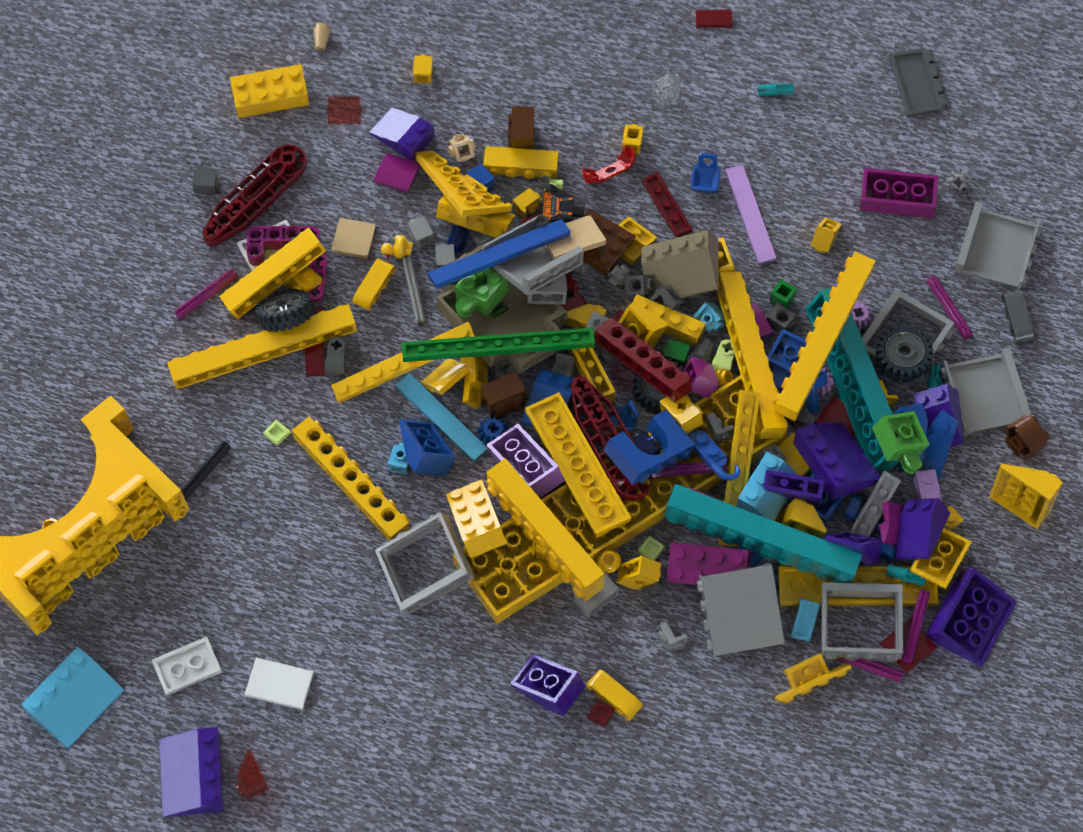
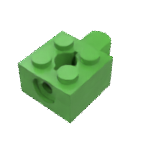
(483, 299)
(902, 439)

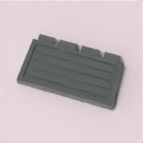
(918, 82)

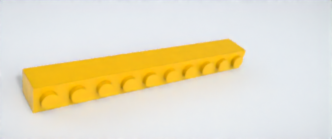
(824, 336)
(261, 347)
(750, 352)

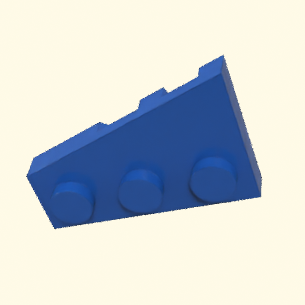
(940, 437)

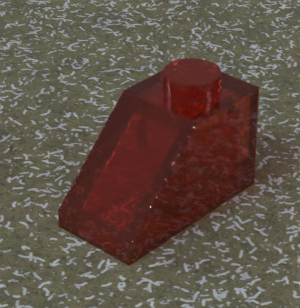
(250, 779)

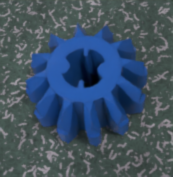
(486, 428)

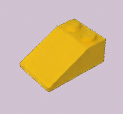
(944, 560)

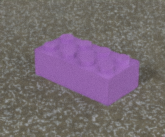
(527, 459)

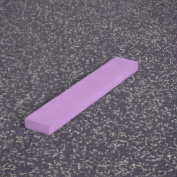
(750, 215)

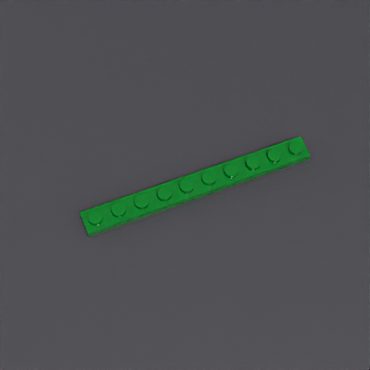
(497, 344)

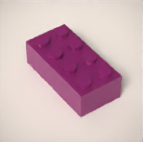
(898, 193)
(690, 561)

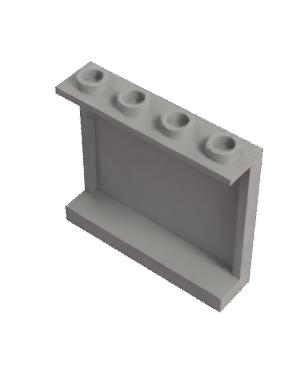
(998, 248)
(536, 267)
(988, 391)
(740, 610)

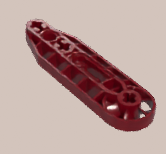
(282, 164)
(604, 429)

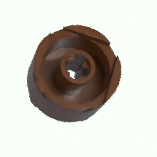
(1026, 436)

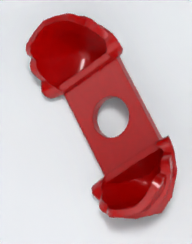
(625, 162)

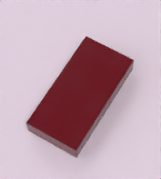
(713, 18)

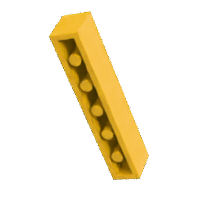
(272, 273)

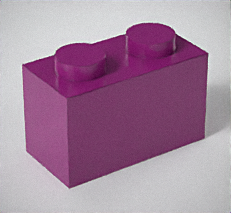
(702, 377)

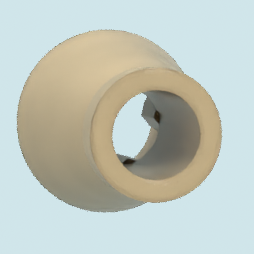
(321, 35)

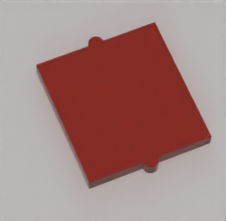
(343, 110)

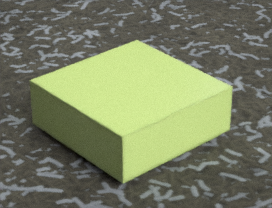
(276, 432)
(651, 548)

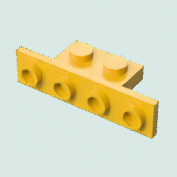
(809, 674)

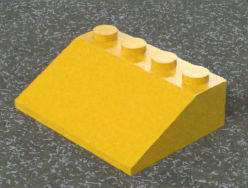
(1026, 492)

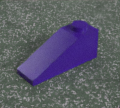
(794, 486)

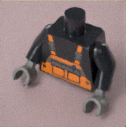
(556, 204)

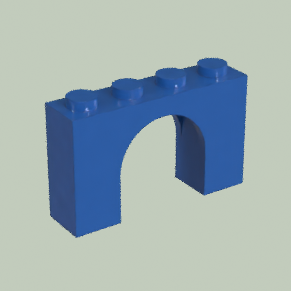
(640, 466)

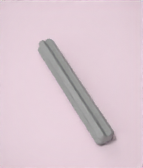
(414, 290)

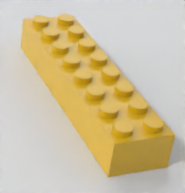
(545, 530)

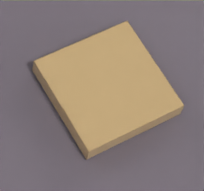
(353, 238)

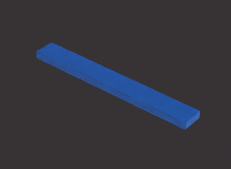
(498, 253)

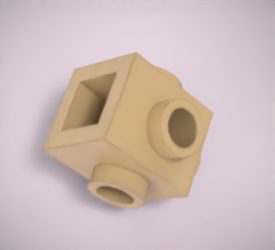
(464, 153)

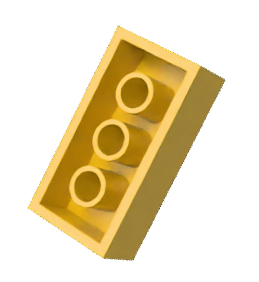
(269, 91)
(476, 518)

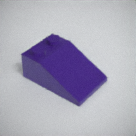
(403, 132)
(938, 399)
(920, 528)
(867, 546)
(548, 684)

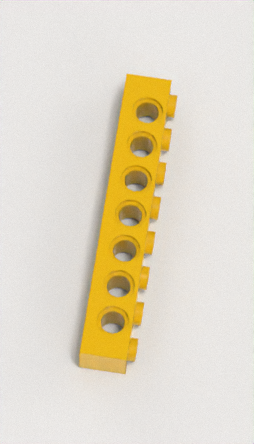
(305, 432)

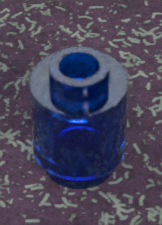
(458, 236)

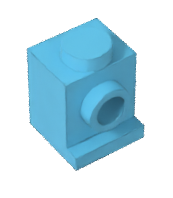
(711, 311)
(396, 463)

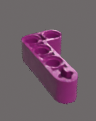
(266, 242)

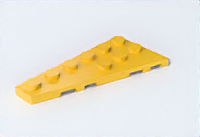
(462, 191)

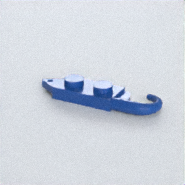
(712, 454)

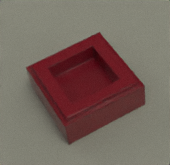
(601, 713)

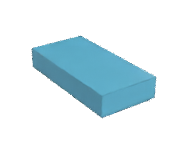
(805, 620)

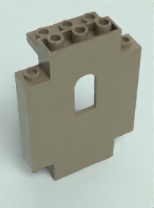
(518, 319)

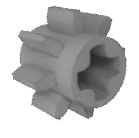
(963, 175)
(617, 274)

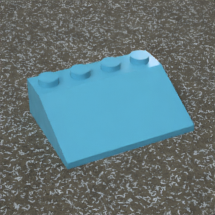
(72, 697)

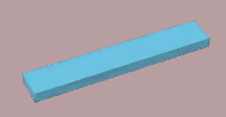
(442, 418)

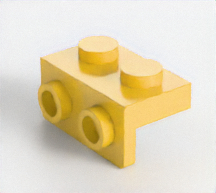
(304, 280)

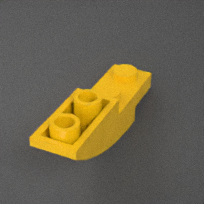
(473, 380)

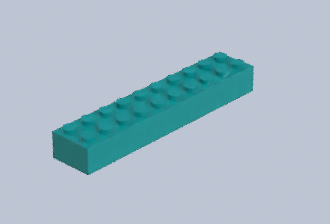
(856, 384)
(762, 535)

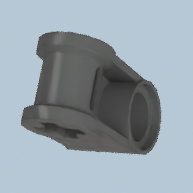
(335, 358)

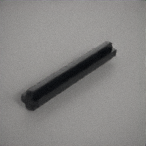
(206, 468)

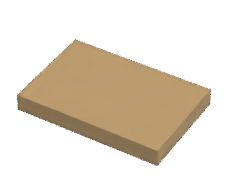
(583, 234)

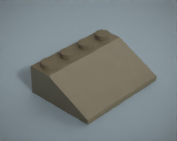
(684, 263)

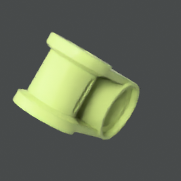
(724, 359)

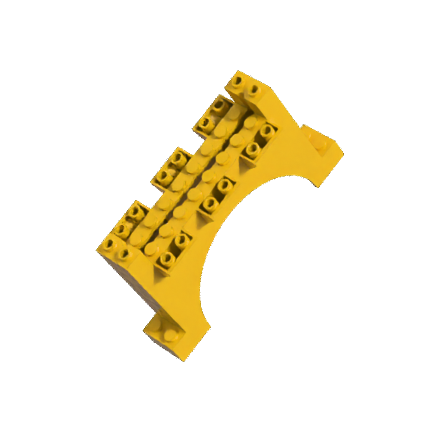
(120, 501)

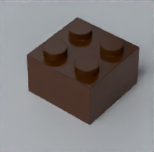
(521, 128)
(503, 396)

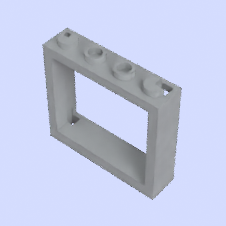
(918, 308)
(436, 590)
(862, 591)

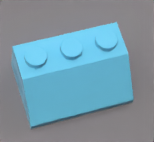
(760, 501)

